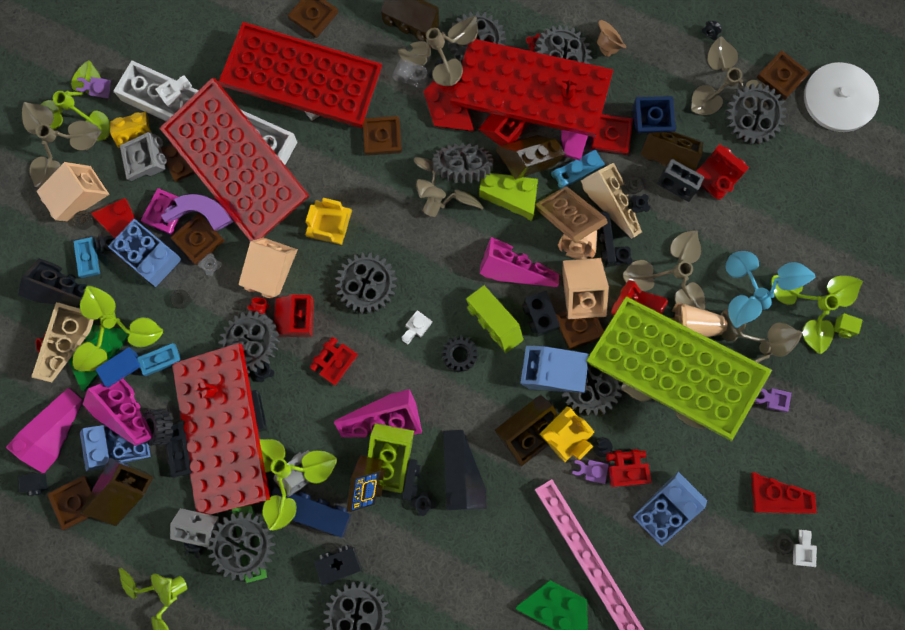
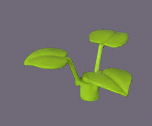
(65, 101)
(842, 292)
(101, 305)
(317, 467)
(165, 587)

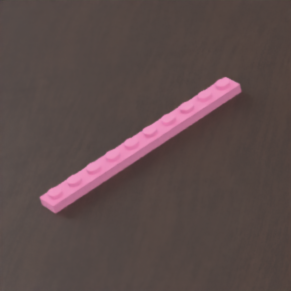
(587, 557)

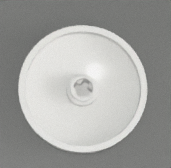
(841, 97)

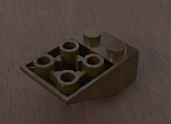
(116, 492)

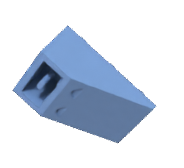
(144, 252)
(554, 369)
(101, 443)
(670, 509)

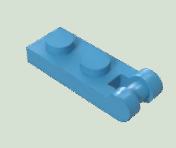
(578, 169)

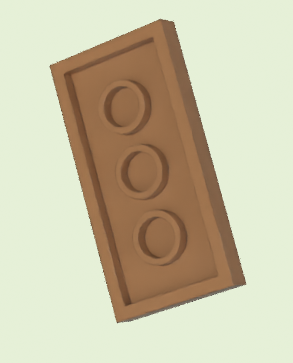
(571, 214)

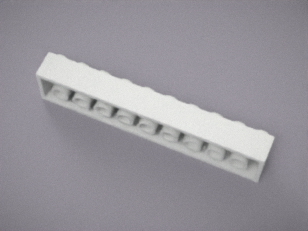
(138, 89)

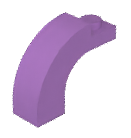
(211, 209)

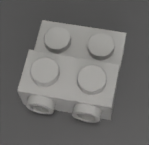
(143, 156)

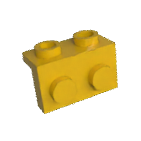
(129, 127)

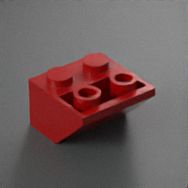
(503, 129)
(294, 316)

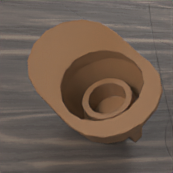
(609, 39)

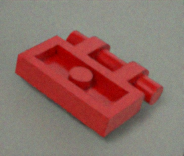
(337, 365)
(628, 474)

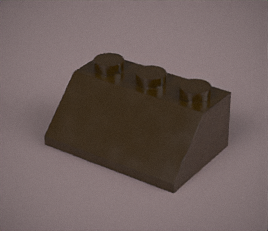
(411, 16)
(672, 145)
(530, 155)
(523, 429)

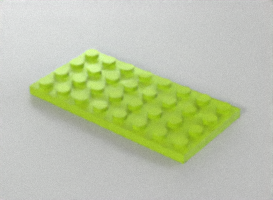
(679, 368)

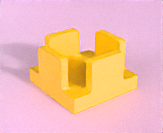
(328, 221)
(568, 435)

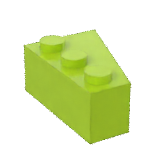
(509, 193)
(495, 319)

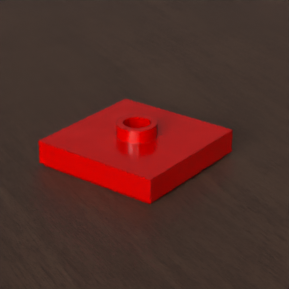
(613, 135)

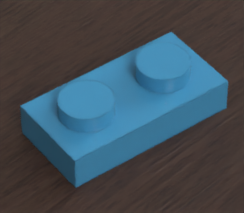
(86, 257)
(159, 359)

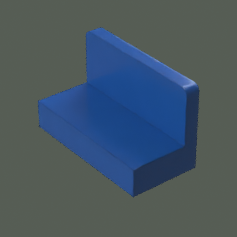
(118, 367)

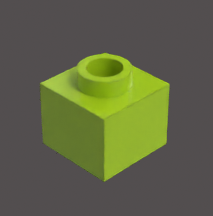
(847, 326)

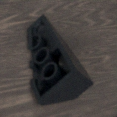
(48, 285)
(462, 478)

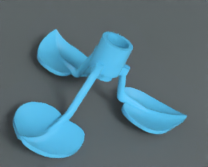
(745, 309)

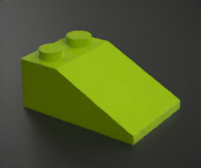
(394, 448)

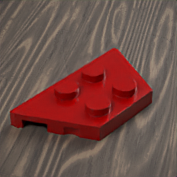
(442, 112)

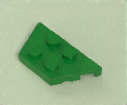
(112, 341)
(556, 607)

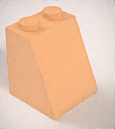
(71, 190)
(266, 267)
(585, 288)

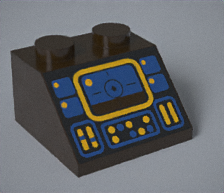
(365, 483)

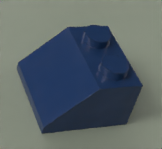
(654, 114)

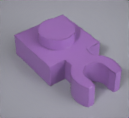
(97, 87)
(775, 399)
(594, 471)

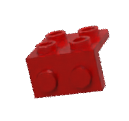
(718, 164)
(647, 299)

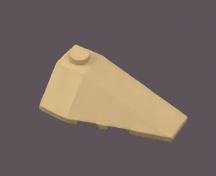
(606, 192)
(63, 336)

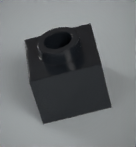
(33, 483)

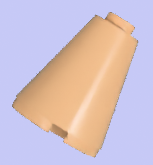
(581, 249)
(699, 320)

